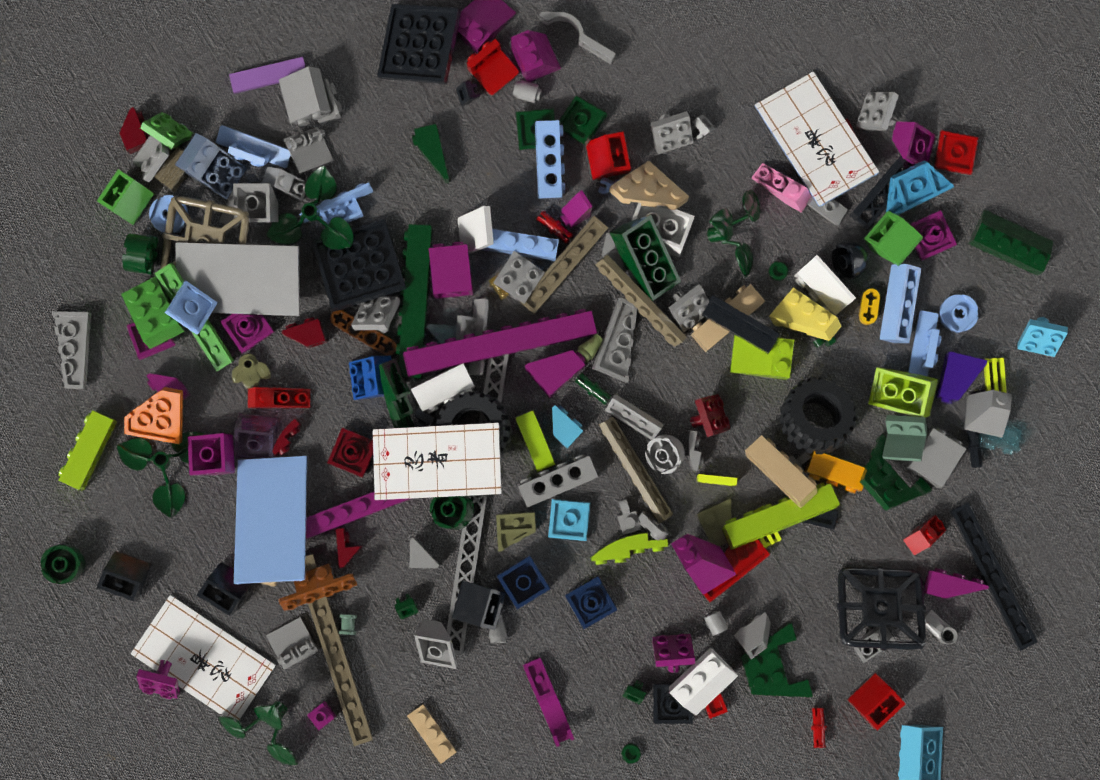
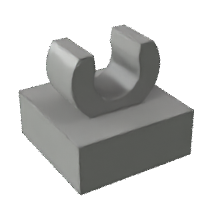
(703, 125)

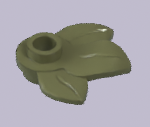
(250, 375)

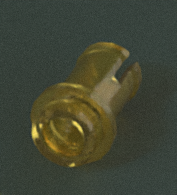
(502, 294)

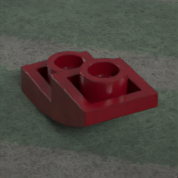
(283, 443)

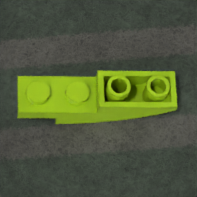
(621, 548)

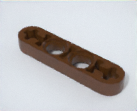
(362, 335)

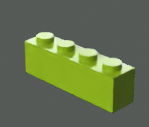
(87, 451)

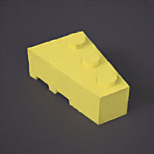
(805, 315)

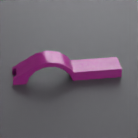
(548, 701)

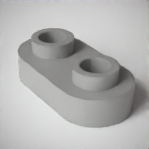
(657, 530)

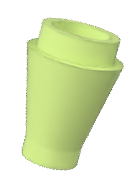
(590, 347)

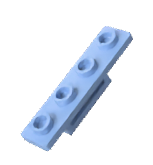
(251, 148)
(345, 205)
(925, 343)

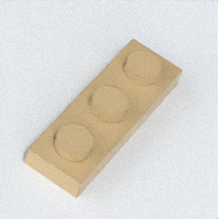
(431, 733)

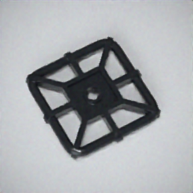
(872, 616)

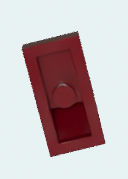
(345, 553)

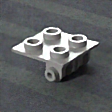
(308, 149)
(518, 277)
(292, 643)

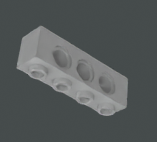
(587, 474)

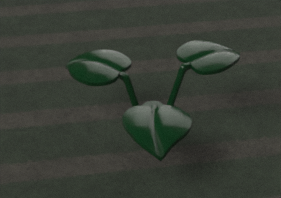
(723, 230)
(335, 235)
(135, 456)
(273, 716)

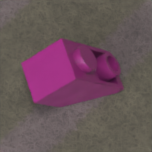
(157, 382)

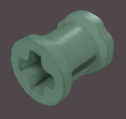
(348, 624)

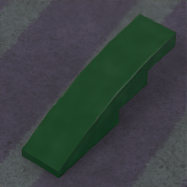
(396, 394)

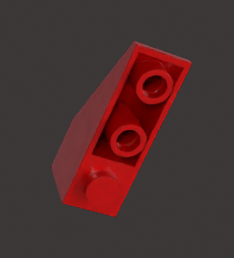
(278, 398)

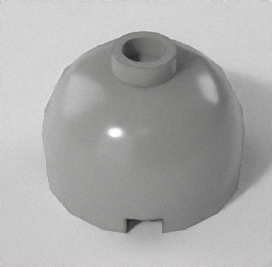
(665, 453)

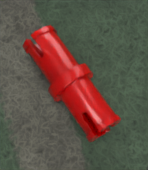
(554, 226)
(818, 727)

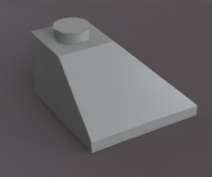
(257, 200)
(988, 412)
(435, 644)

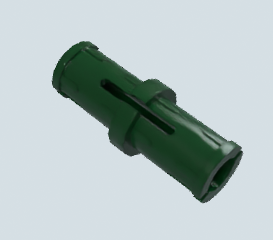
(593, 388)

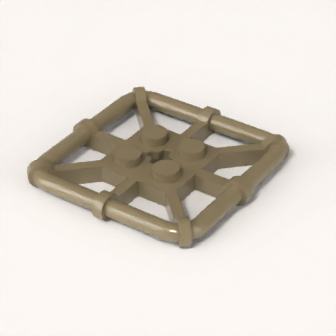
(199, 231)

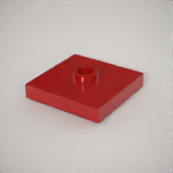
(956, 152)

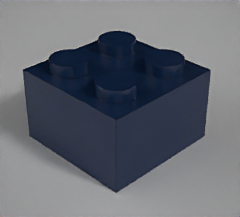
(523, 582)

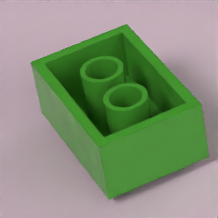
(147, 308)

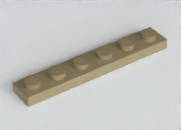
(565, 264)
(640, 300)
(636, 470)

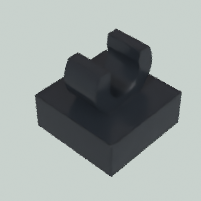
(466, 93)
(423, 419)

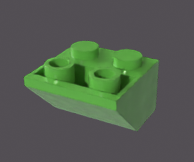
(125, 197)
(893, 238)

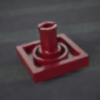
(711, 415)
(352, 452)

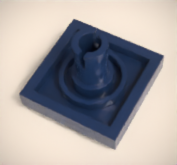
(590, 602)

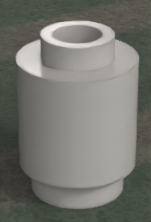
(527, 91)

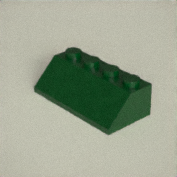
(1011, 243)
(645, 256)

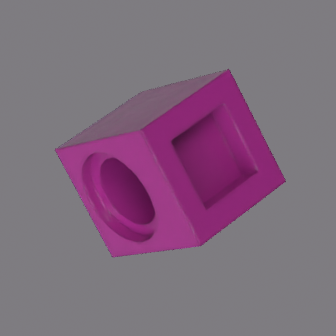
(321, 715)

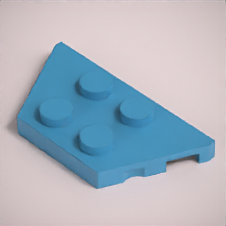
(915, 187)

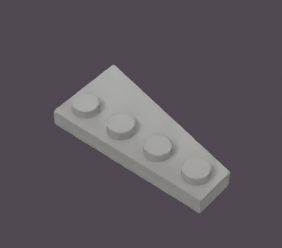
(73, 340)
(616, 345)

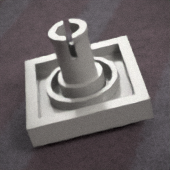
(877, 111)
(672, 132)
(689, 307)
(376, 314)

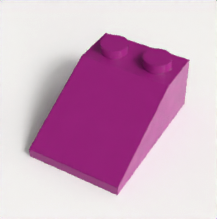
(483, 21)

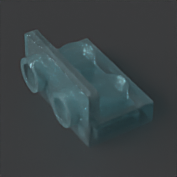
(1008, 443)

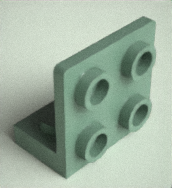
(905, 438)

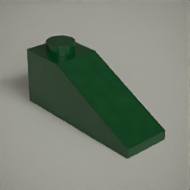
(430, 147)

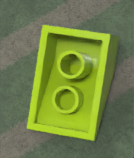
(753, 361)
(903, 392)

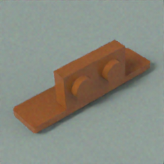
(317, 584)

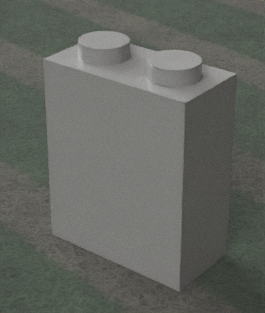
(304, 96)
(938, 458)

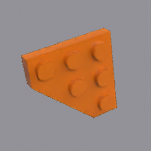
(158, 417)

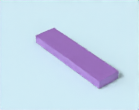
(264, 75)

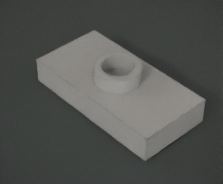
(831, 210)

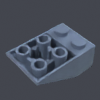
(211, 165)

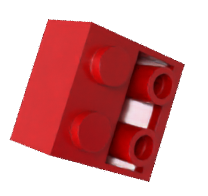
(608, 156)
(876, 701)

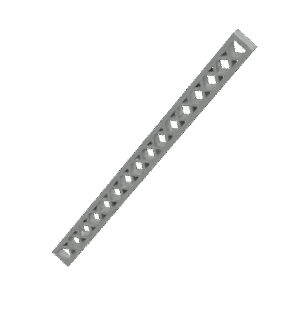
(464, 532)

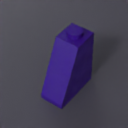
(957, 376)

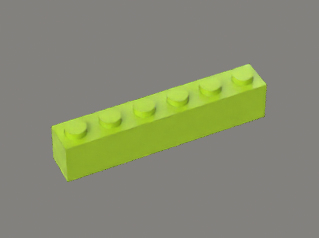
(778, 517)

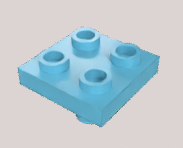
(1042, 337)

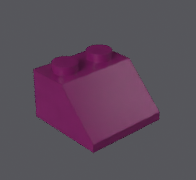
(211, 454)

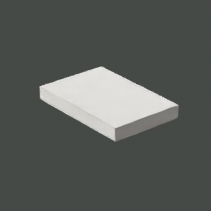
(476, 229)

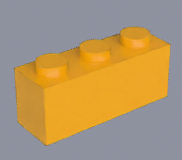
(835, 471)

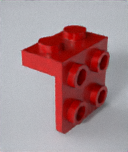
(492, 67)

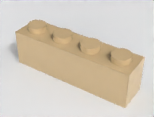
(710, 333)
(781, 471)

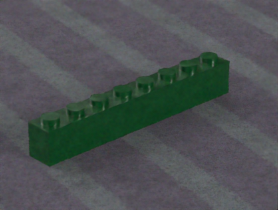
(416, 292)

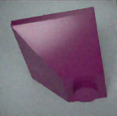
(913, 141)

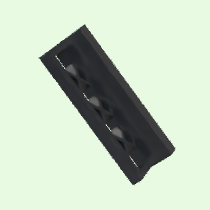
(900, 162)
(740, 324)

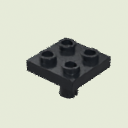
(667, 709)

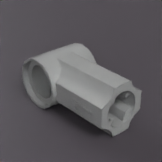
(715, 622)
(938, 626)

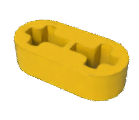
(864, 305)

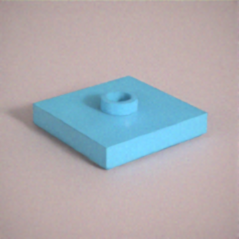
(569, 520)

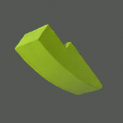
(535, 441)

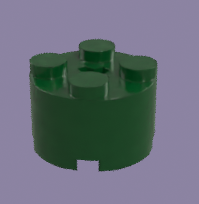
(140, 253)
(445, 518)
(52, 564)

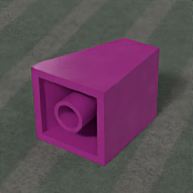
(534, 55)
(450, 270)
(555, 371)
(703, 562)

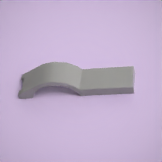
(584, 41)

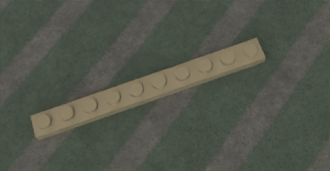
(339, 666)

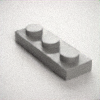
(634, 417)

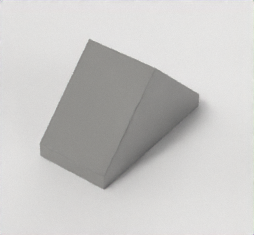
(420, 557)

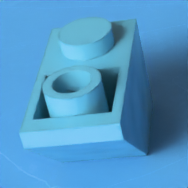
(564, 428)

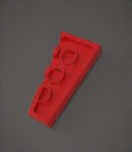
(742, 560)

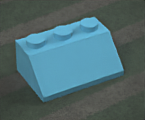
(920, 752)

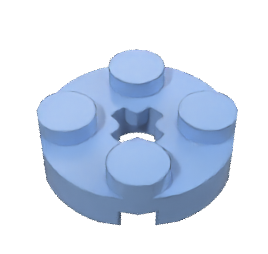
(158, 218)
(969, 313)

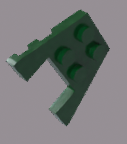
(886, 484)
(766, 671)

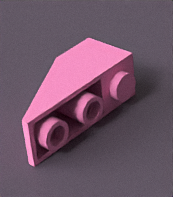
(782, 187)

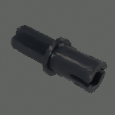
(974, 449)

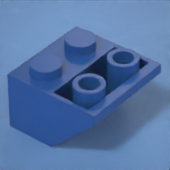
(366, 377)

